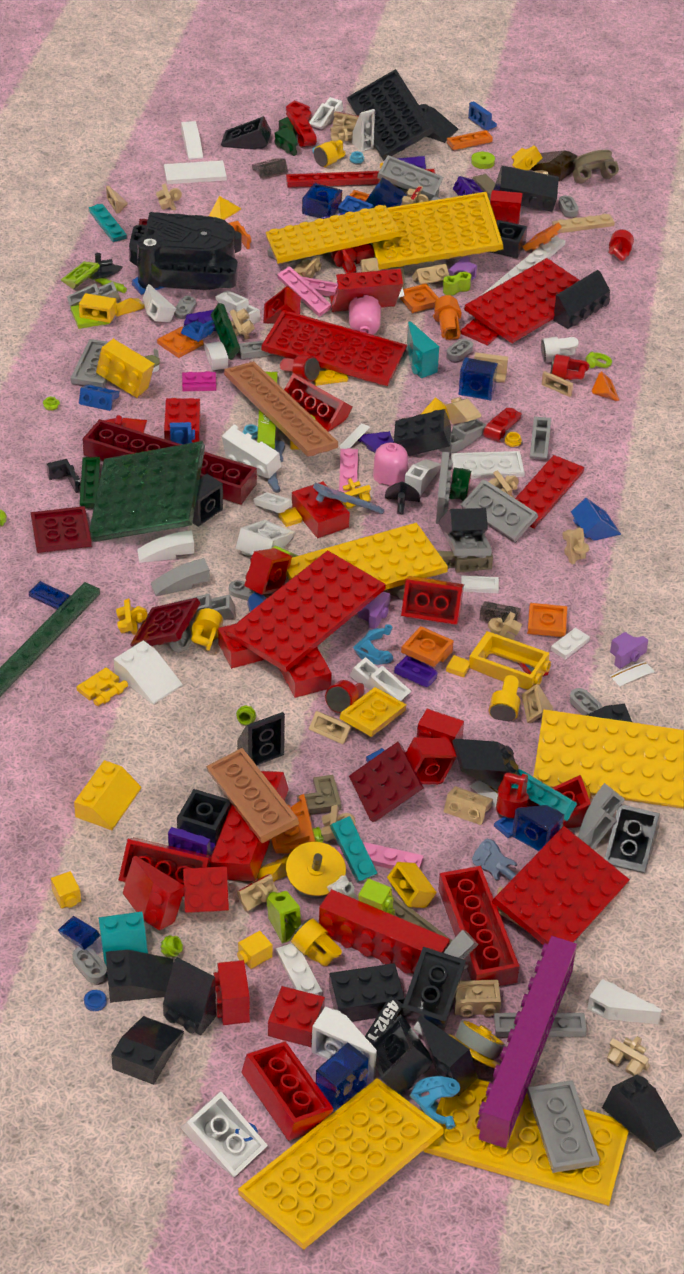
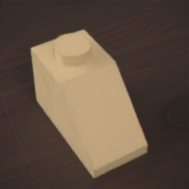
(462, 411)

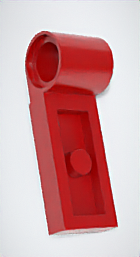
(306, 135)
(501, 423)

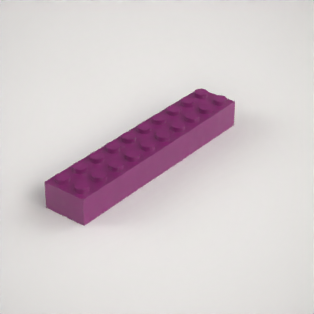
(526, 1042)

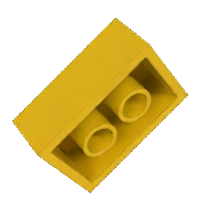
(125, 368)

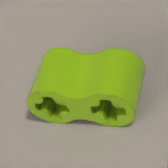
(457, 283)

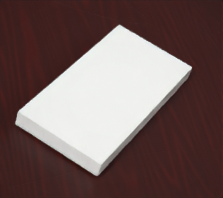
(195, 172)
(485, 463)

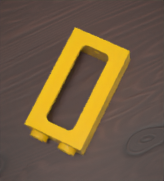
(511, 650)

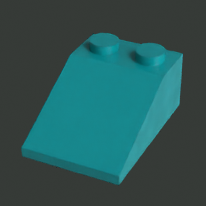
(422, 352)

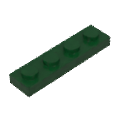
(225, 330)
(89, 481)

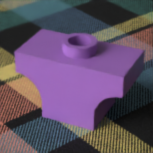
(463, 265)
(376, 610)
(628, 649)

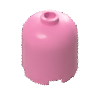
(365, 314)
(390, 464)

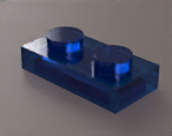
(79, 932)

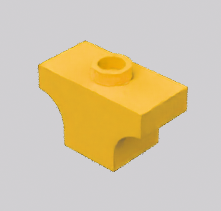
(526, 158)

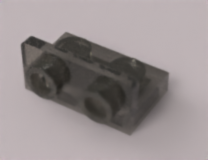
(271, 168)
(493, 610)

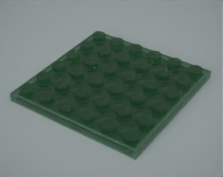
(147, 492)

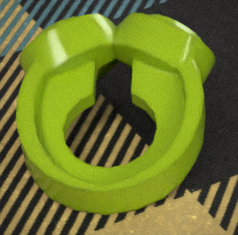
(592, 358)

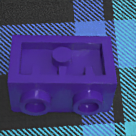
(466, 186)
(188, 841)

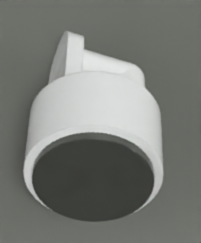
(553, 346)

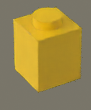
(66, 890)
(255, 949)

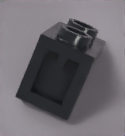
(62, 468)

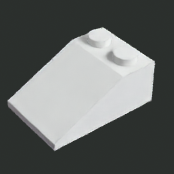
(263, 536)
(146, 672)
(333, 1031)
(214, 1133)

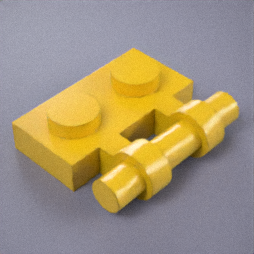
(98, 683)

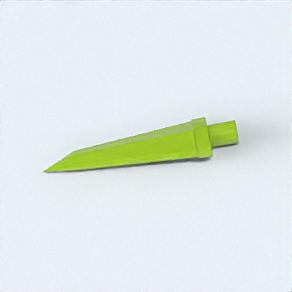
(120, 287)

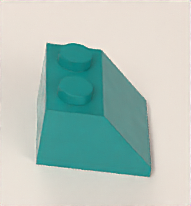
(123, 933)

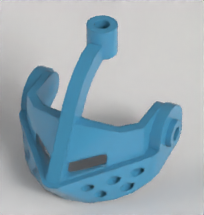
(374, 655)
(438, 1087)

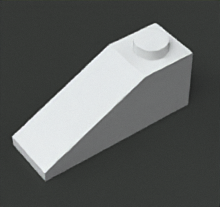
(364, 131)

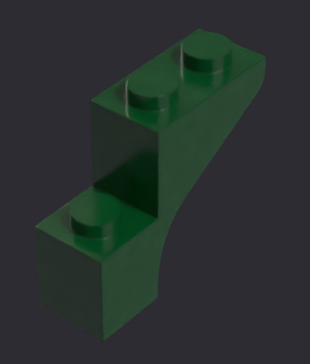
(285, 136)

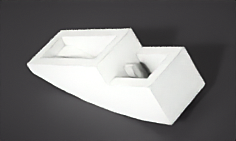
(325, 113)
(191, 140)
(237, 302)
(216, 355)
(167, 547)
(381, 678)

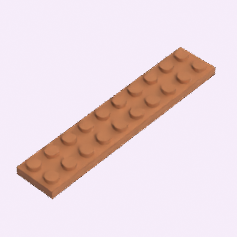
(281, 409)

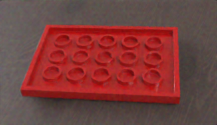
(561, 889)

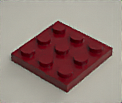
(61, 529)
(166, 622)
(386, 782)

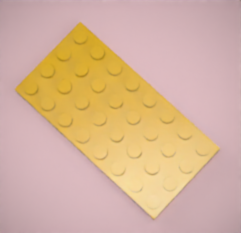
(332, 234)
(385, 555)
(629, 757)
(525, 1152)
(340, 1162)

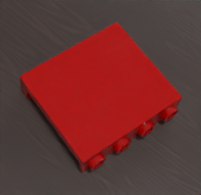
(382, 285)

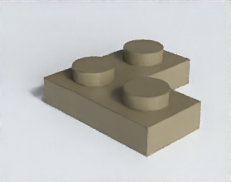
(325, 795)

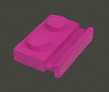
(199, 381)

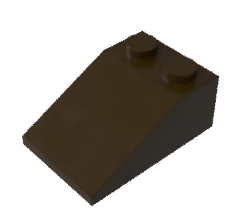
(556, 163)

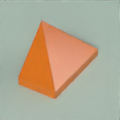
(605, 387)

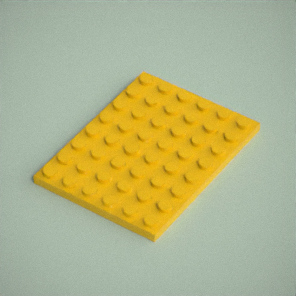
(440, 231)

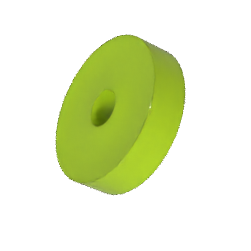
(483, 160)

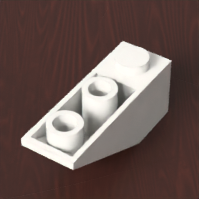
(157, 306)
(422, 474)
(620, 1005)

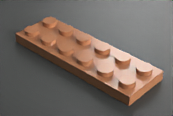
(252, 795)

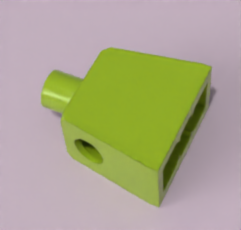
(282, 906)

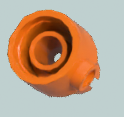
(448, 314)

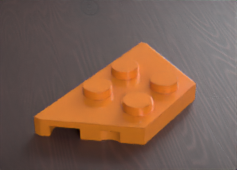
(299, 834)

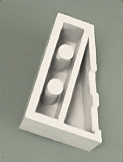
(249, 452)

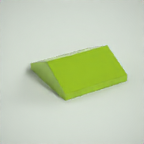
(80, 274)

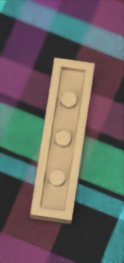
(585, 223)

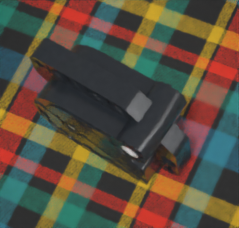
(185, 252)

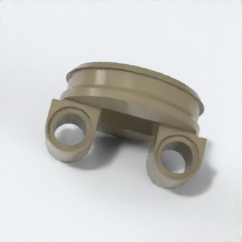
(593, 161)

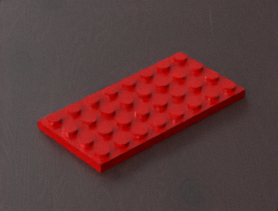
(522, 301)
(335, 347)
(306, 610)

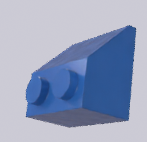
(594, 521)

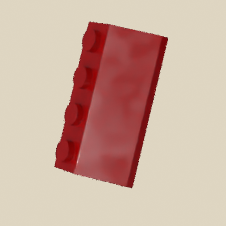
(326, 408)
(163, 857)
(286, 1089)

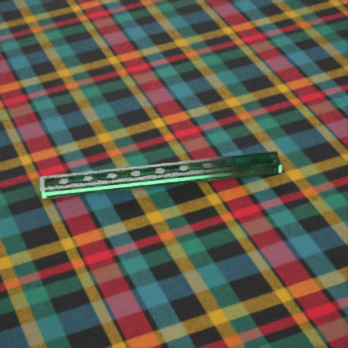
(46, 634)

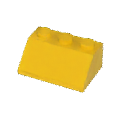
(106, 796)

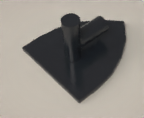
(106, 267)
(402, 492)

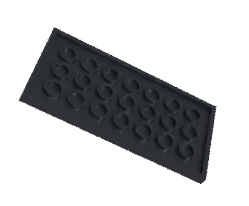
(397, 114)

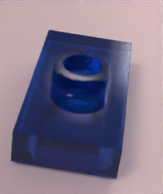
(48, 595)

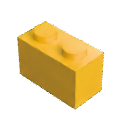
(97, 308)
(411, 885)

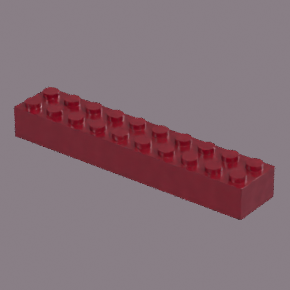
(113, 440)

